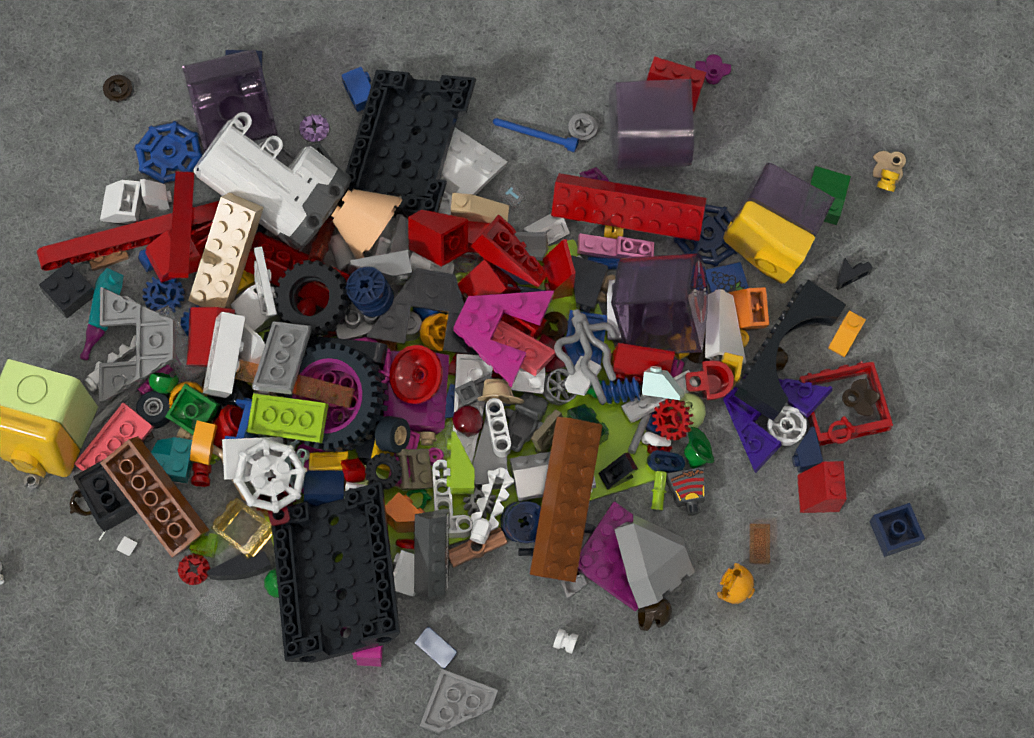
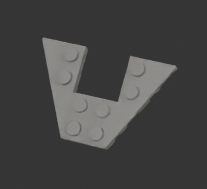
(153, 343)

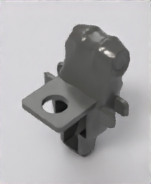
(525, 419)

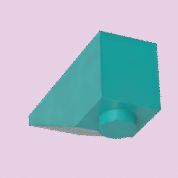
(111, 281)

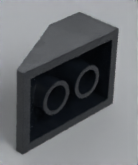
(104, 497)

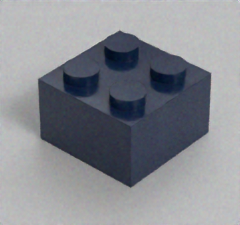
(897, 529)

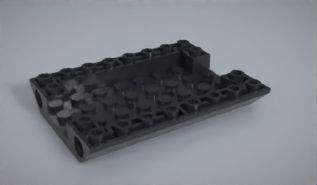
(312, 580)

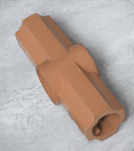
(464, 552)

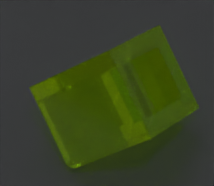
(205, 545)

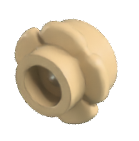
(427, 438)

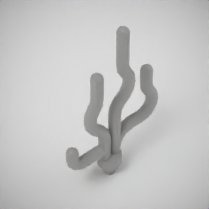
(585, 333)

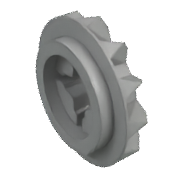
(586, 120)

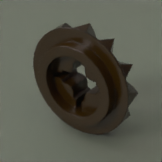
(120, 81)
(555, 317)

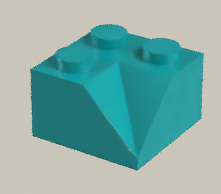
(174, 457)

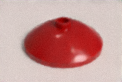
(407, 371)

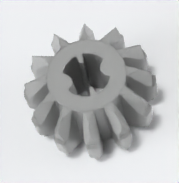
(472, 499)

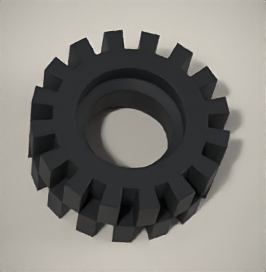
(388, 460)

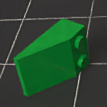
(835, 185)

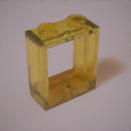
(256, 541)

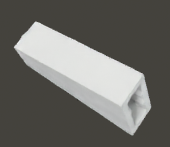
(722, 327)

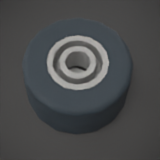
(157, 414)

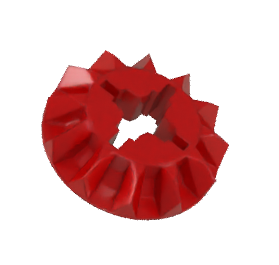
(191, 577)

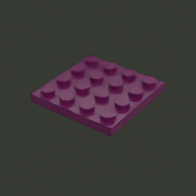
(602, 558)

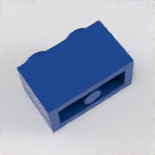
(357, 87)

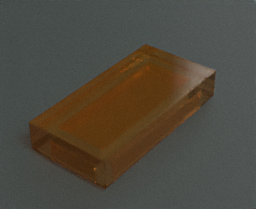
(759, 543)

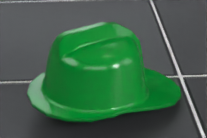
(698, 449)

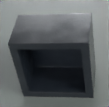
(67, 289)

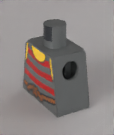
(688, 488)

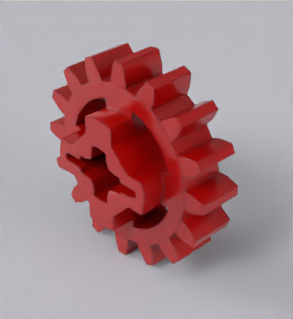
(672, 419)

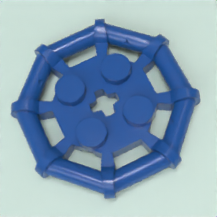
(160, 144)

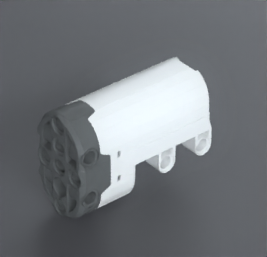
(293, 197)

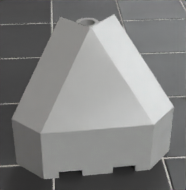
(652, 559)

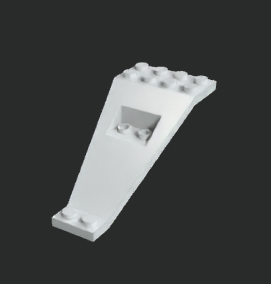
(466, 170)

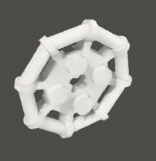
(260, 481)

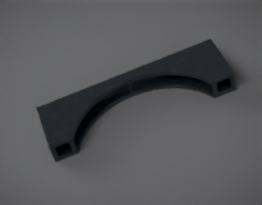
(761, 385)

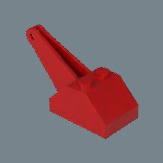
(159, 251)

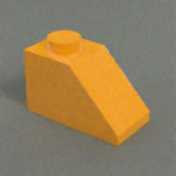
(847, 333)

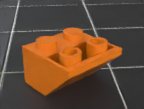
(751, 308)
(401, 513)

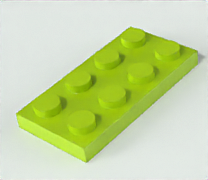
(287, 418)

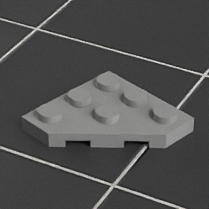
(456, 701)

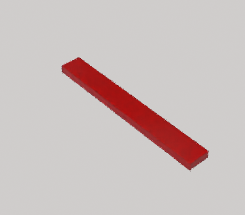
(181, 225)

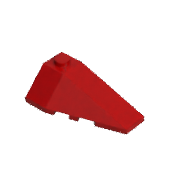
(502, 247)

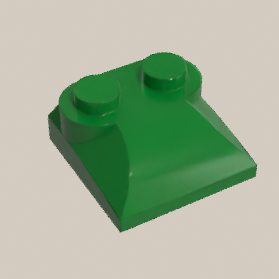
(192, 407)

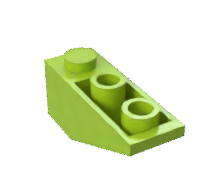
(462, 471)

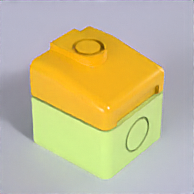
(42, 419)

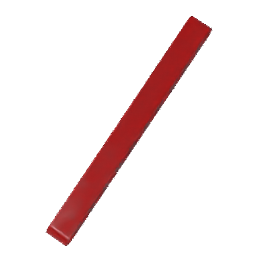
(117, 239)

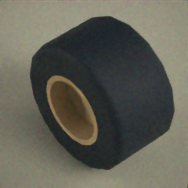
(392, 434)

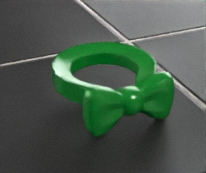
(425, 499)

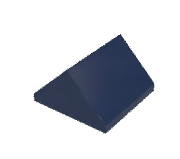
(323, 486)

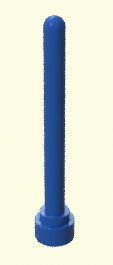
(569, 143)

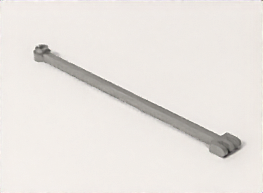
(97, 421)

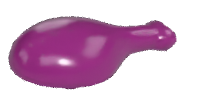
(93, 335)

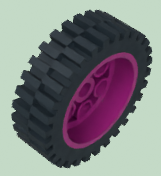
(345, 365)

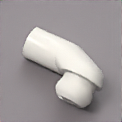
(655, 440)

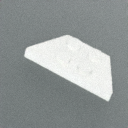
(262, 278)

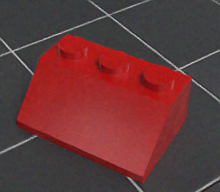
(668, 70)
(201, 332)
(633, 360)

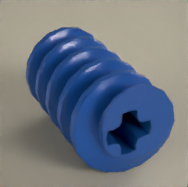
(621, 390)

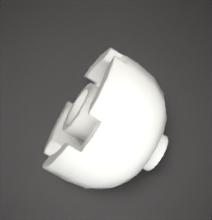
(788, 426)

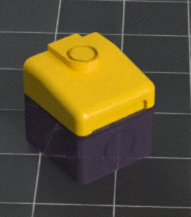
(777, 222)

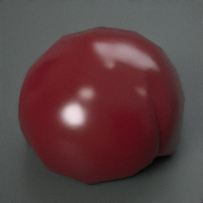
(468, 420)

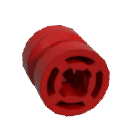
(201, 474)

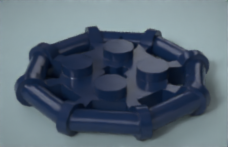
(712, 243)

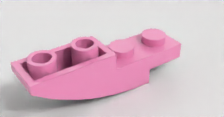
(613, 248)

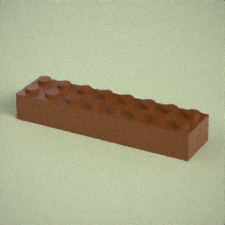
(566, 499)

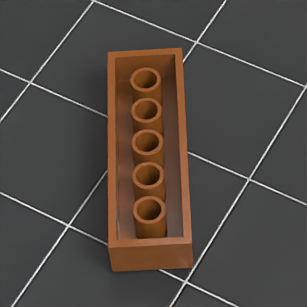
(154, 496)

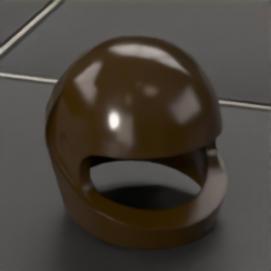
(660, 612)

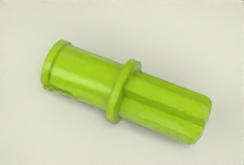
(659, 490)

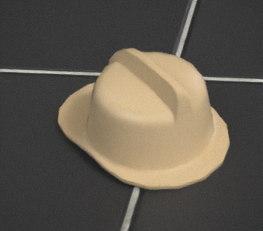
(499, 389)

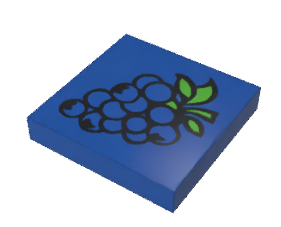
(727, 278)

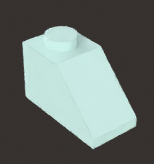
(661, 384)

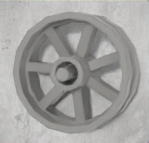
(558, 388)

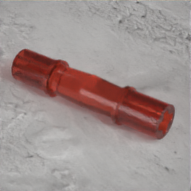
(323, 238)

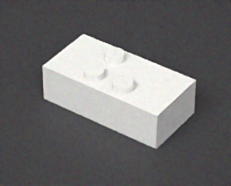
(224, 355)

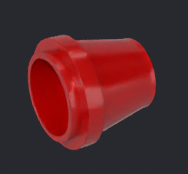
(227, 423)

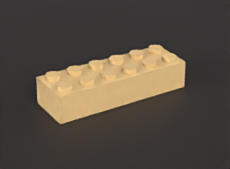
(226, 252)

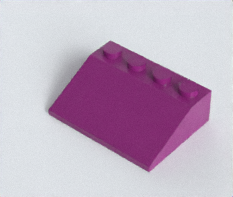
(424, 416)

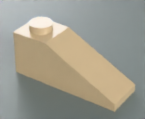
(477, 208)

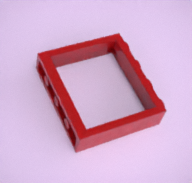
(828, 375)

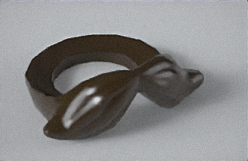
(74, 507)

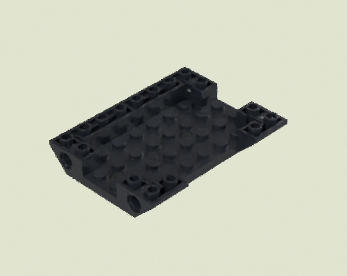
(388, 139)

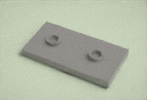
(282, 357)

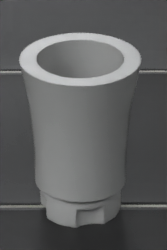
(341, 253)

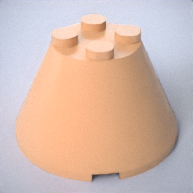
(363, 218)

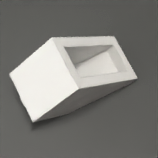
(155, 195)

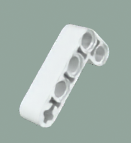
(446, 499)

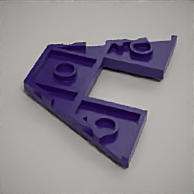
(755, 440)

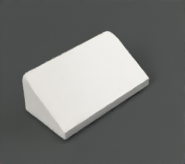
(578, 382)

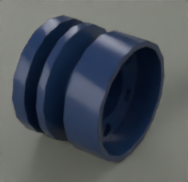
(378, 295)
(524, 510)

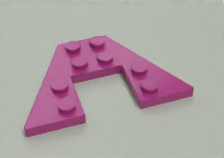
(481, 318)

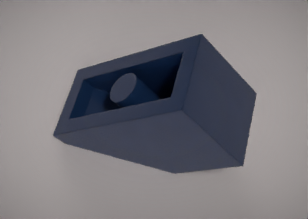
(808, 452)

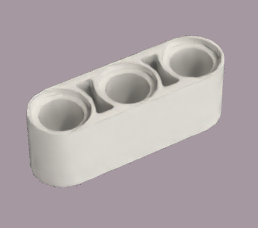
(498, 436)

